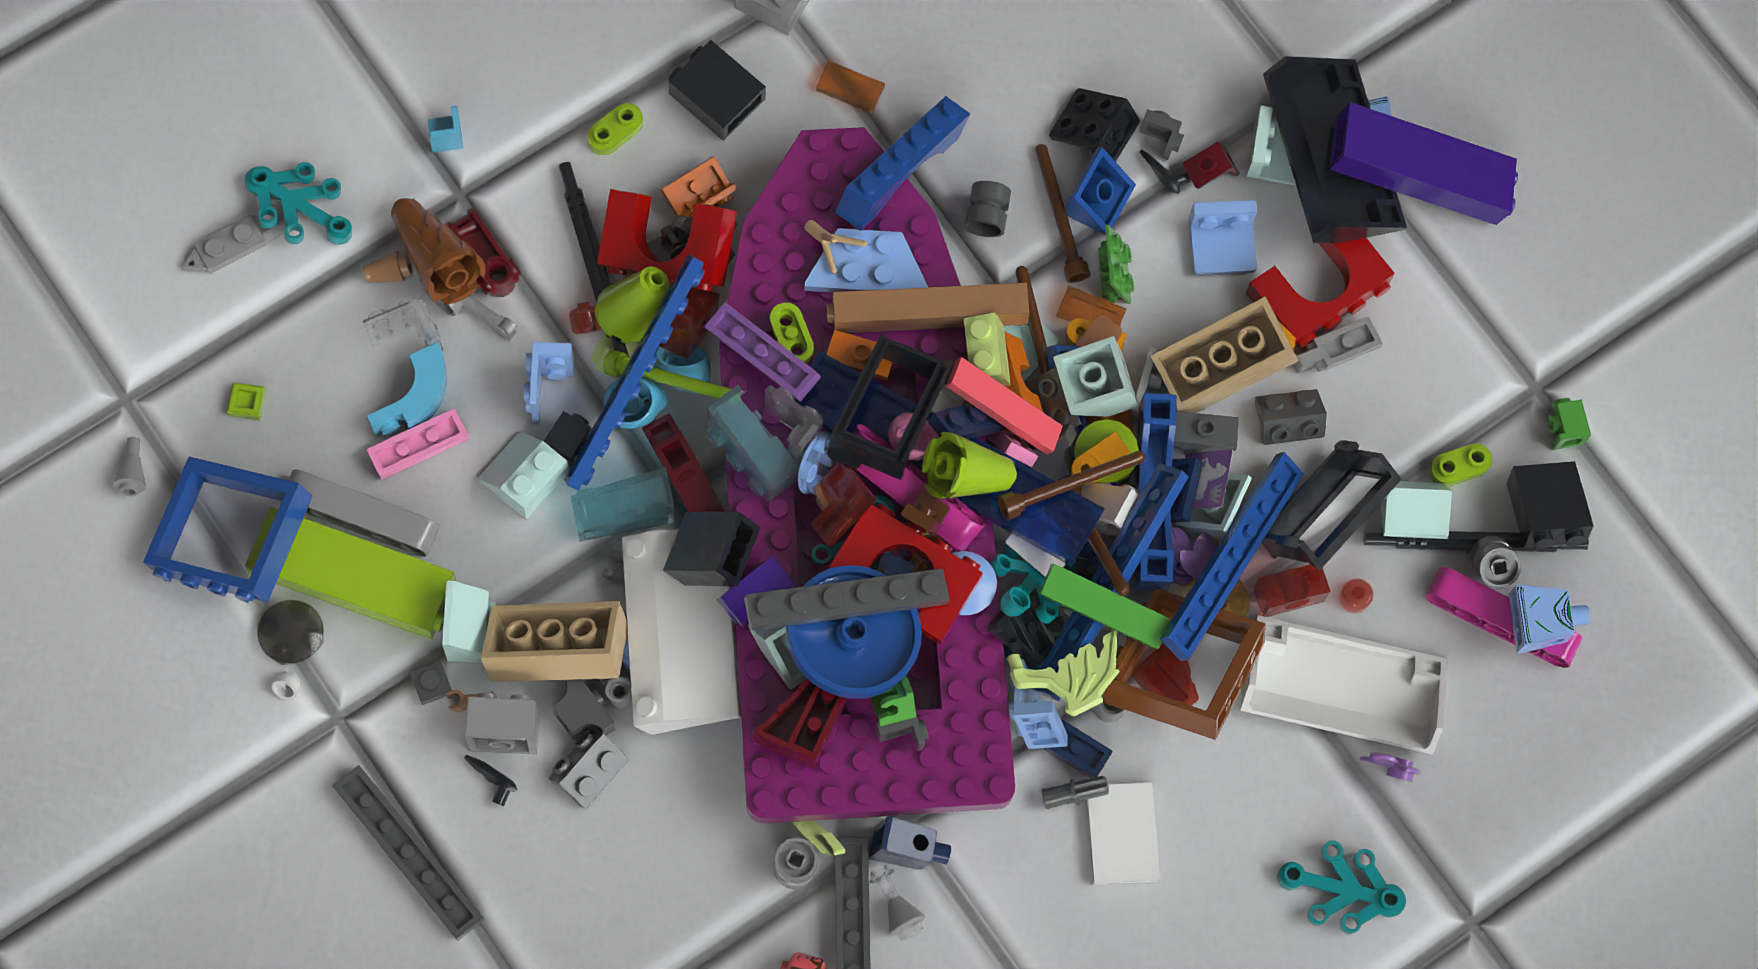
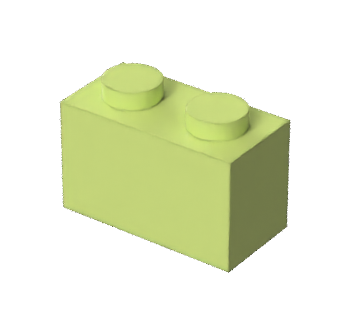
(987, 346)

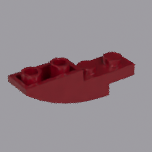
(681, 466)

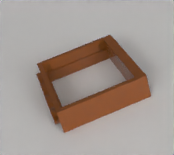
(1208, 722)

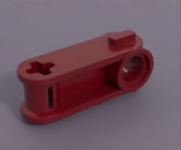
(480, 239)

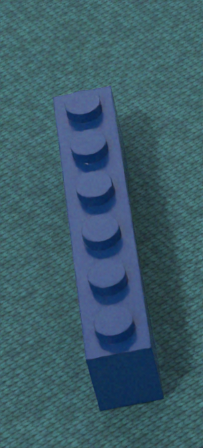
(880, 180)
(1156, 440)

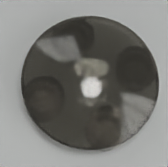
(290, 632)

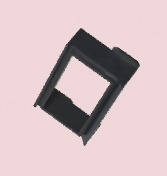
(855, 450)
(1319, 492)

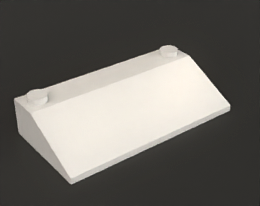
(677, 642)
(1348, 686)

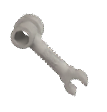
(499, 323)
(617, 686)

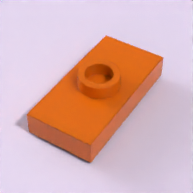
(855, 353)

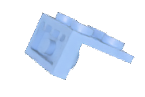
(1223, 237)
(548, 360)
(1036, 719)

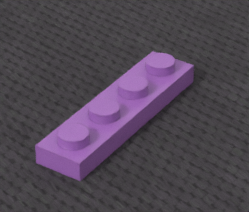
(762, 351)

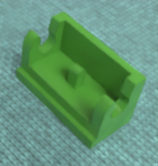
(895, 704)

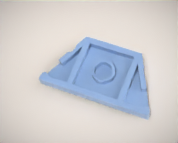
(878, 266)

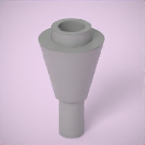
(130, 475)

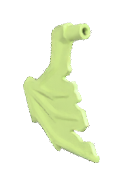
(1078, 680)

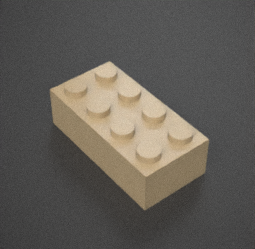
(1225, 357)
(555, 641)

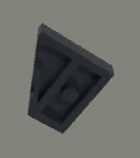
(1022, 635)

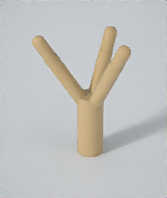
(827, 238)

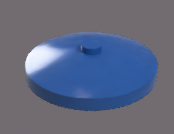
(855, 653)

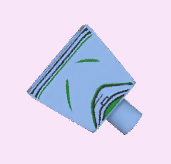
(1543, 617)

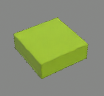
(246, 401)

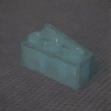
(750, 445)
(624, 506)

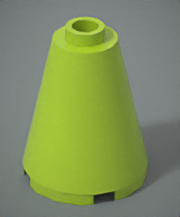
(631, 303)
(964, 468)

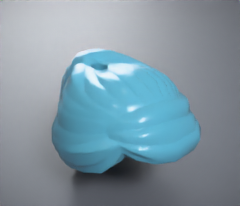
(696, 366)
(636, 411)

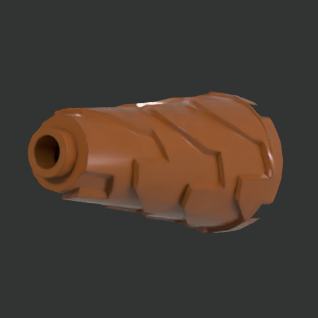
(442, 259)

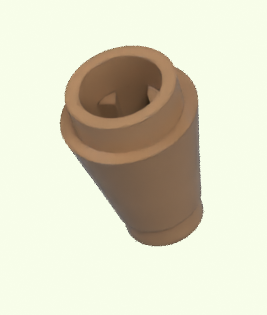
(390, 268)

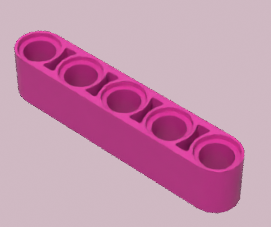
(961, 522)
(1489, 612)

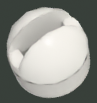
(281, 684)

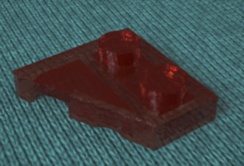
(1166, 676)

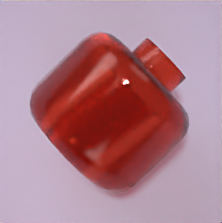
(583, 319)
(1356, 595)

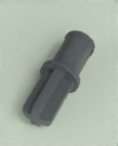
(1075, 792)

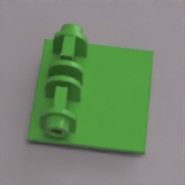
(1114, 261)

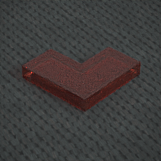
(849, 503)

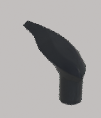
(1165, 176)
(494, 776)

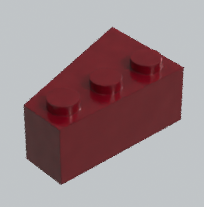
(802, 724)

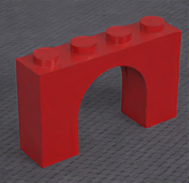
(626, 245)
(1363, 274)
(880, 533)

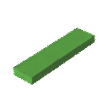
(1104, 606)

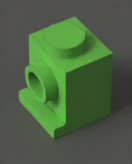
(1568, 423)

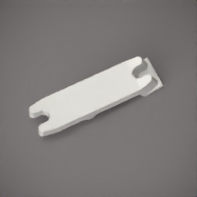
(1147, 380)

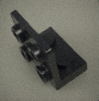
(1096, 121)

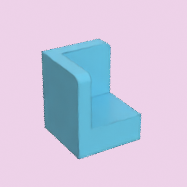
(445, 132)

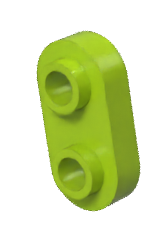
(618, 129)
(793, 335)
(1462, 465)

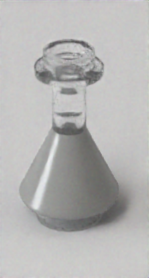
(903, 917)

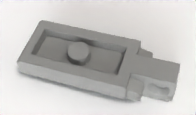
(1339, 346)

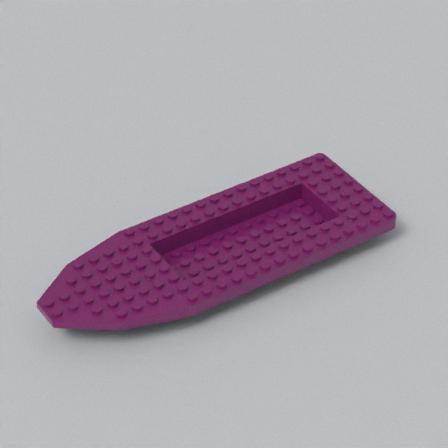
(955, 684)

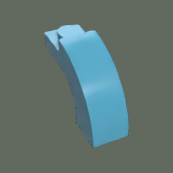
(422, 399)

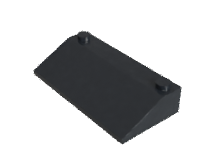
(1305, 101)

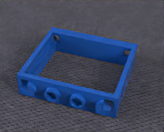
(276, 546)

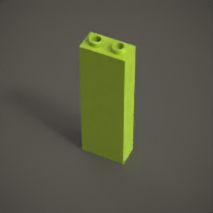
(361, 577)

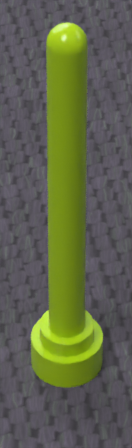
(616, 362)

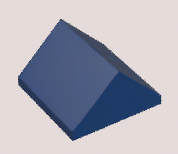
(1100, 193)

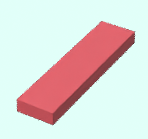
(1004, 406)

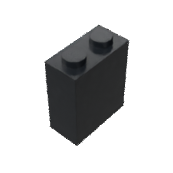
(716, 89)
(1549, 505)
(711, 548)

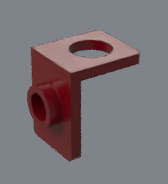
(1209, 165)

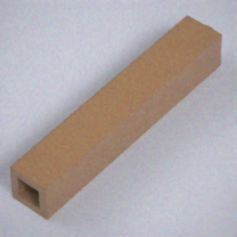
(926, 307)

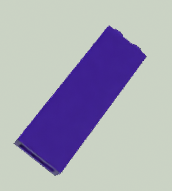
(1423, 164)

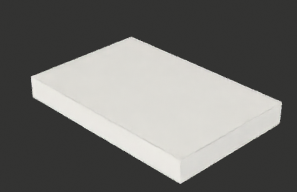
(1124, 835)

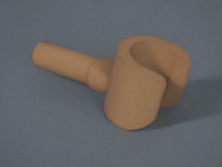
(463, 700)

